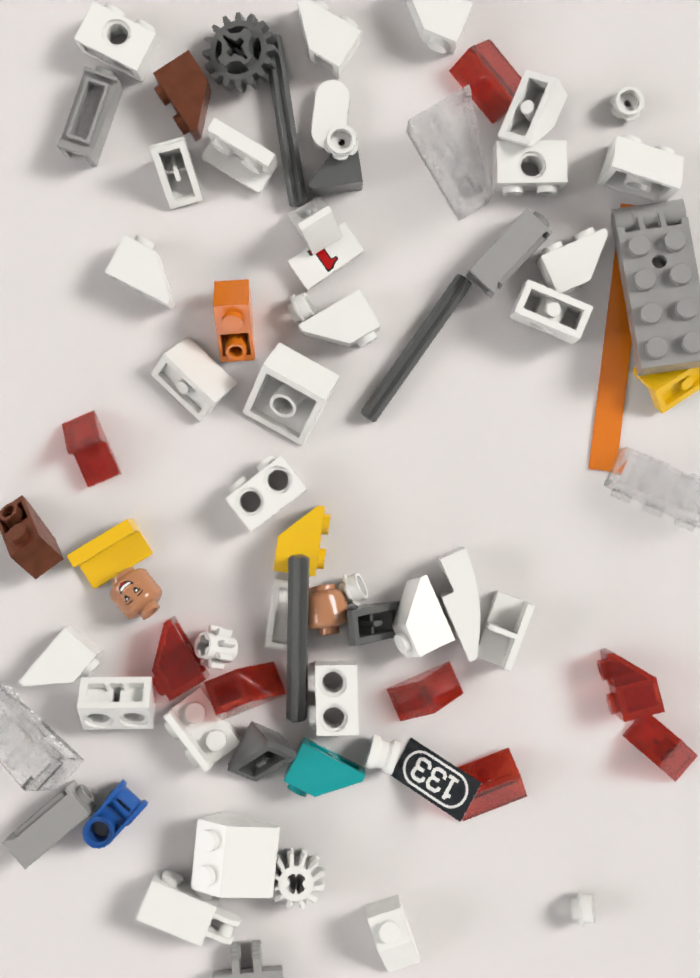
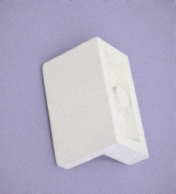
(193, 378)

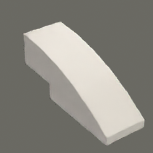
(462, 600)

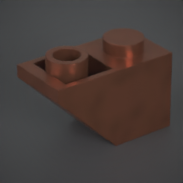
(187, 90)
(28, 538)

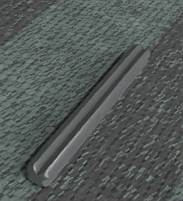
(286, 129)
(416, 348)
(297, 637)

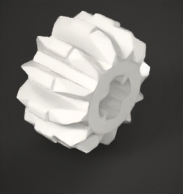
(298, 891)

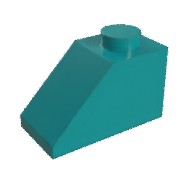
(320, 770)

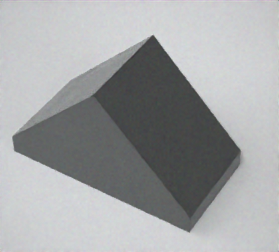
(337, 176)
(371, 622)
(260, 753)

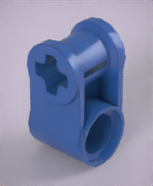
(117, 812)

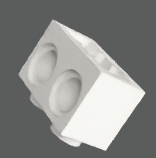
(271, 500)
(343, 697)
(116, 703)

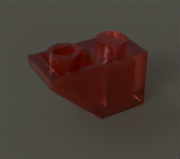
(244, 689)
(632, 690)

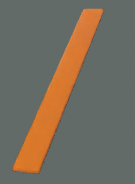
(612, 377)

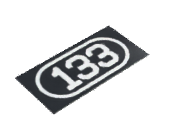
(436, 779)

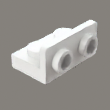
(239, 156)
(200, 729)

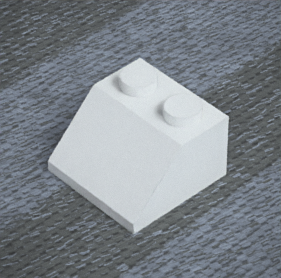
(641, 169)
(290, 393)
(234, 857)

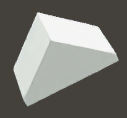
(176, 172)
(316, 224)

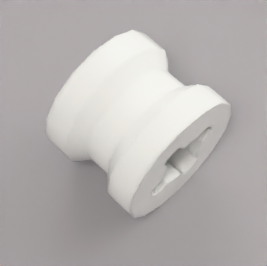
(382, 754)

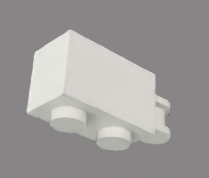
(185, 912)

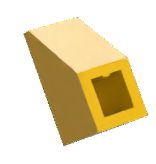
(304, 539)

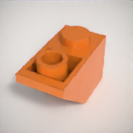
(234, 320)

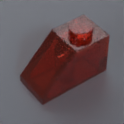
(175, 662)

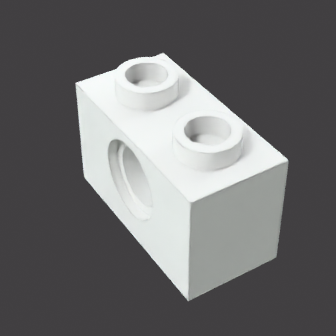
(131, 57)
(545, 155)
(551, 312)

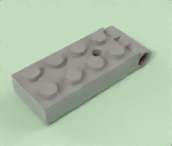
(659, 301)

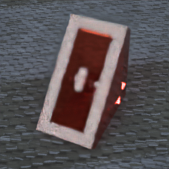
(425, 692)
(660, 746)

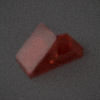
(90, 448)

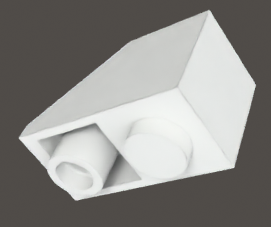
(328, 38)
(572, 265)

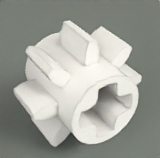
(216, 647)

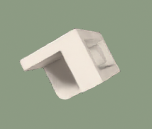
(504, 630)

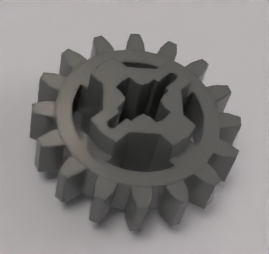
(250, 38)

